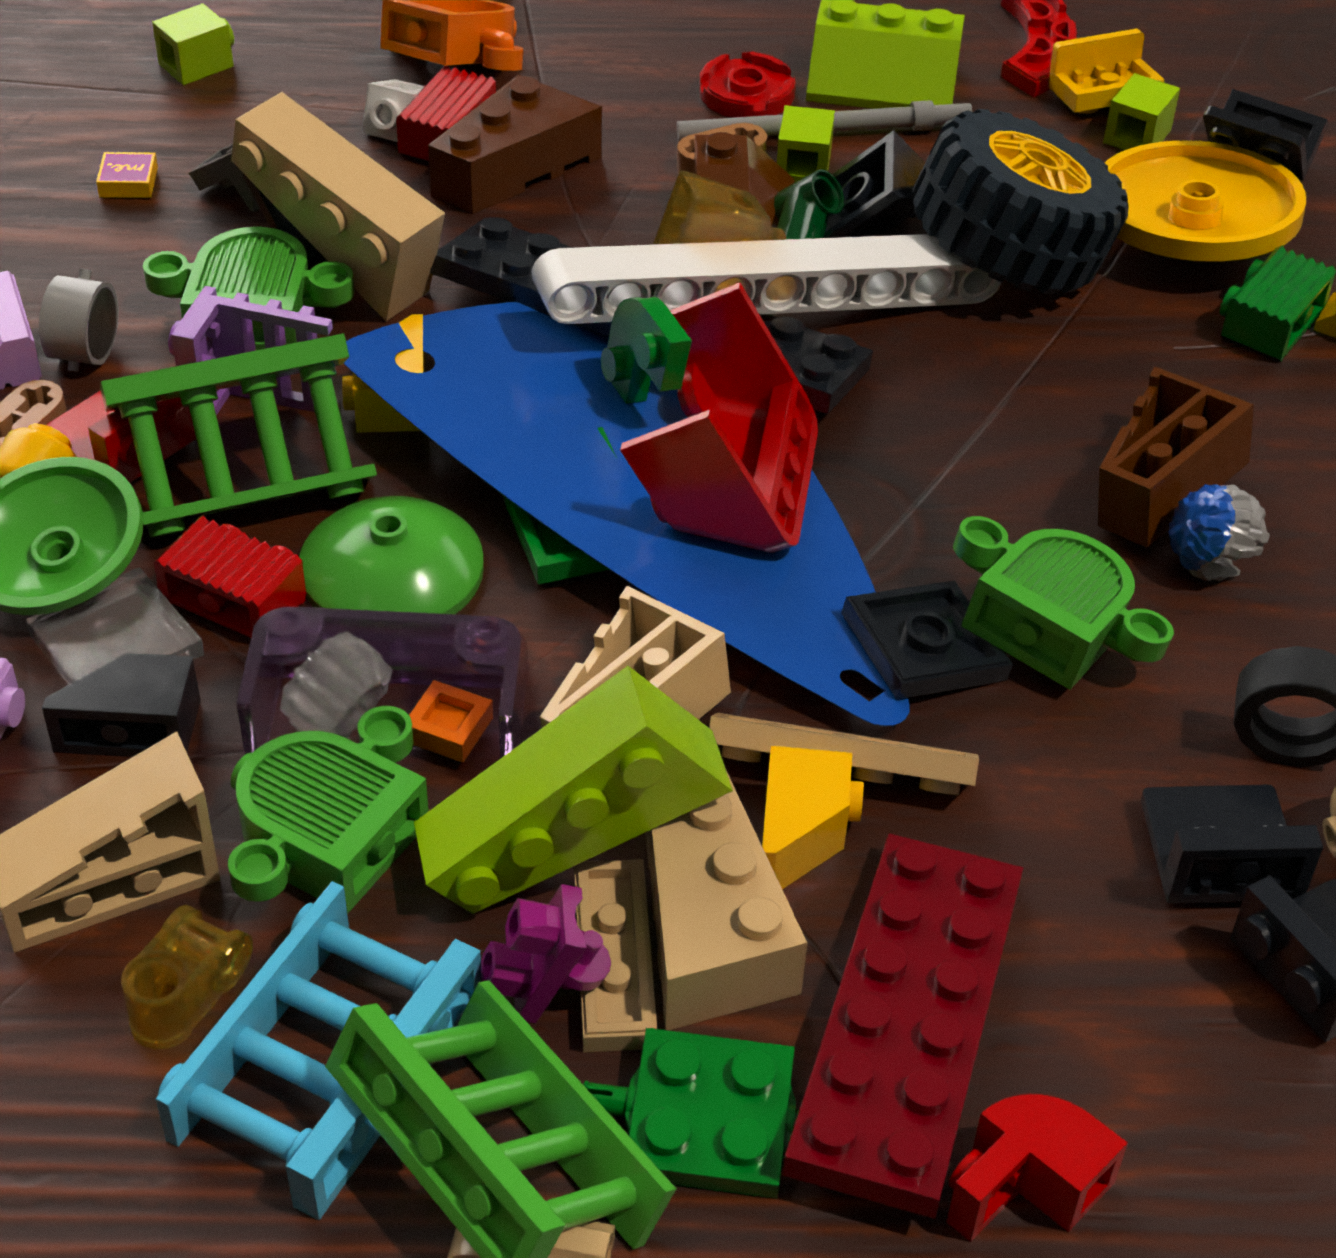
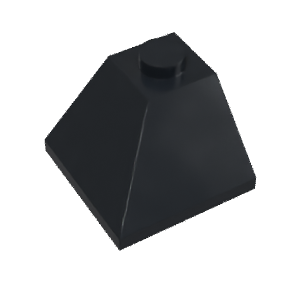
(876, 189)

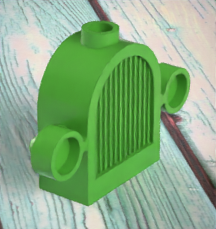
(256, 263)
(1055, 600)
(326, 809)

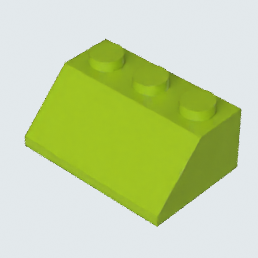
(883, 55)

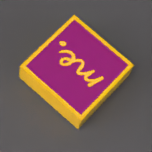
(127, 175)

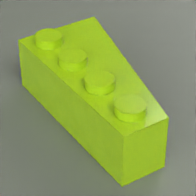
(570, 793)

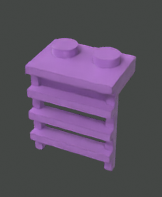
(224, 328)

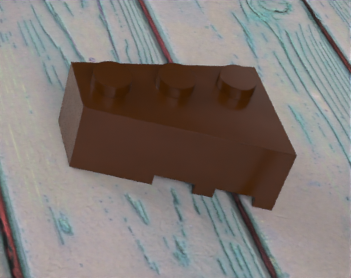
(510, 141)
(1171, 447)

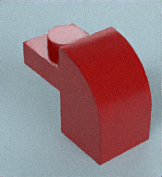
(1039, 1149)

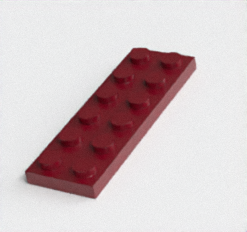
(905, 1027)

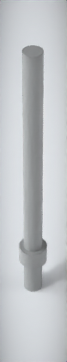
(919, 116)

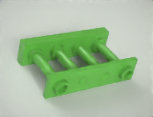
(257, 376)
(461, 1164)

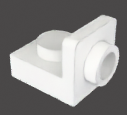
(384, 103)

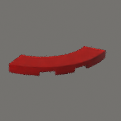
(1044, 25)

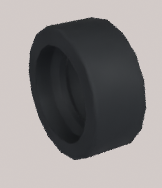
(1280, 737)

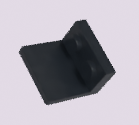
(1225, 839)

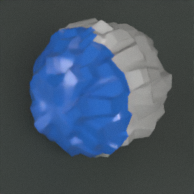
(1216, 528)

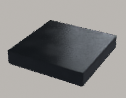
(920, 641)

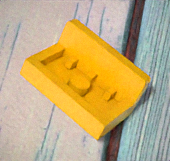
(1095, 68)

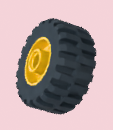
(1019, 201)

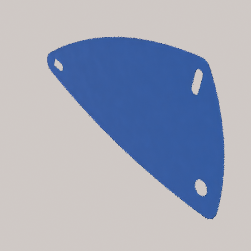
(523, 413)

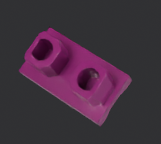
(545, 953)

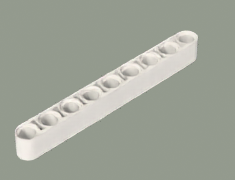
(776, 274)

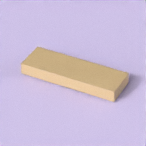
(616, 908)

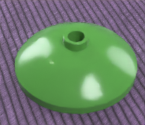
(64, 533)
(393, 558)

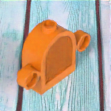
(452, 32)

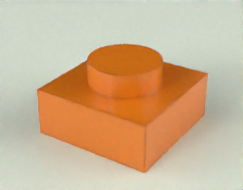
(450, 720)

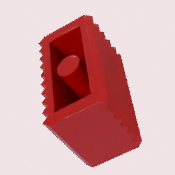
(438, 107)
(229, 575)

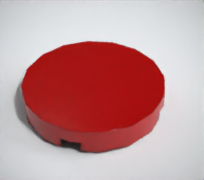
(747, 85)

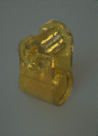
(181, 977)

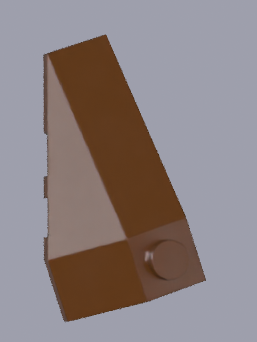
(741, 164)

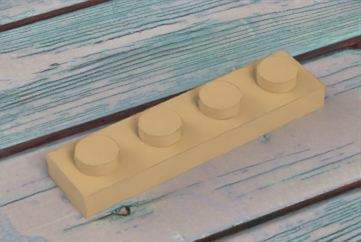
(871, 757)

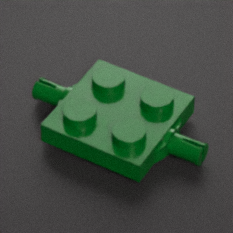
(709, 1110)

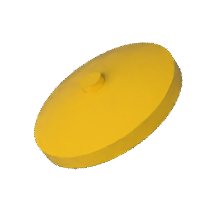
(1207, 200)

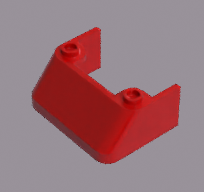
(749, 436)

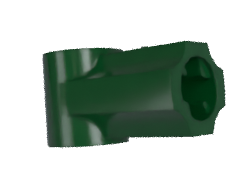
(808, 204)

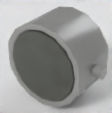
(78, 320)

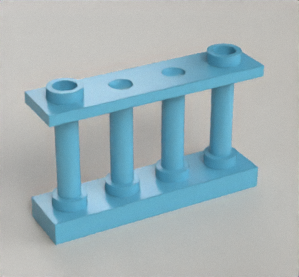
(322, 1157)

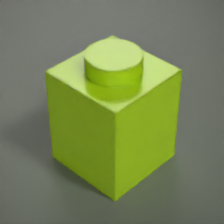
(193, 43)
(1141, 113)
(805, 140)

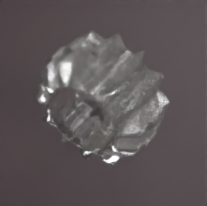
(336, 686)

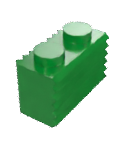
(1276, 302)

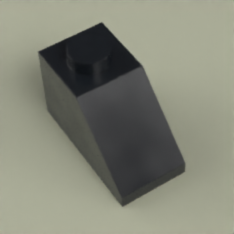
(125, 706)

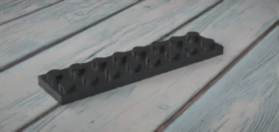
(500, 261)

